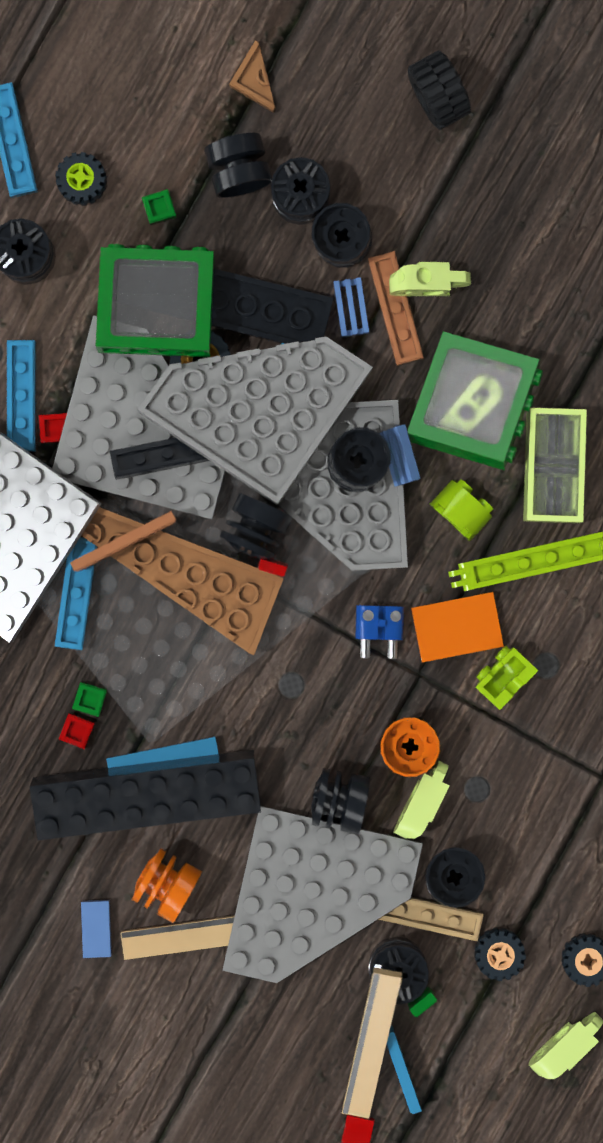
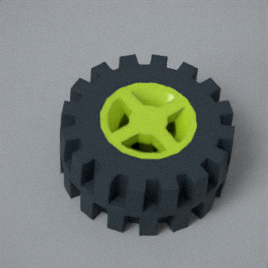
(74, 172)

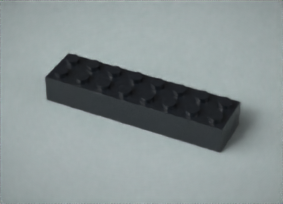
(145, 795)

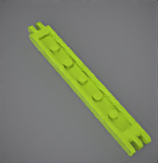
(529, 562)

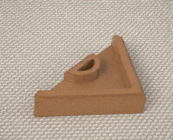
(252, 79)

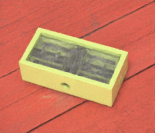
(555, 465)

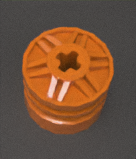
(420, 760)
(166, 885)

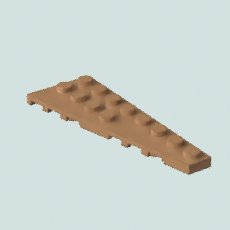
(210, 585)

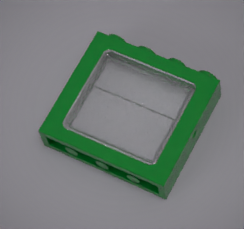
(155, 301)
(475, 401)

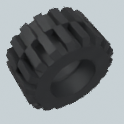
(439, 89)

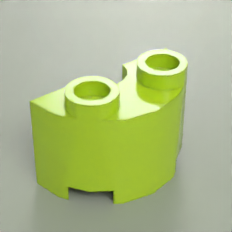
(462, 508)
(505, 676)

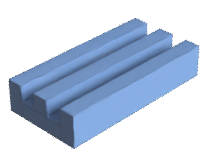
(347, 284)
(403, 463)

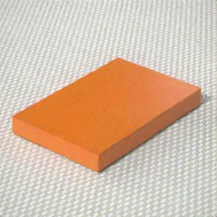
(457, 627)

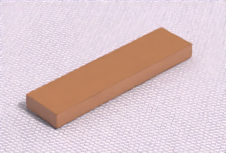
(395, 311)
(123, 542)

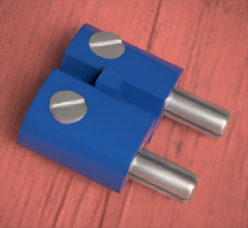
(381, 624)

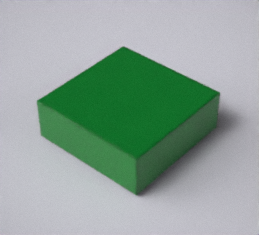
(159, 207)
(89, 699)
(423, 1002)

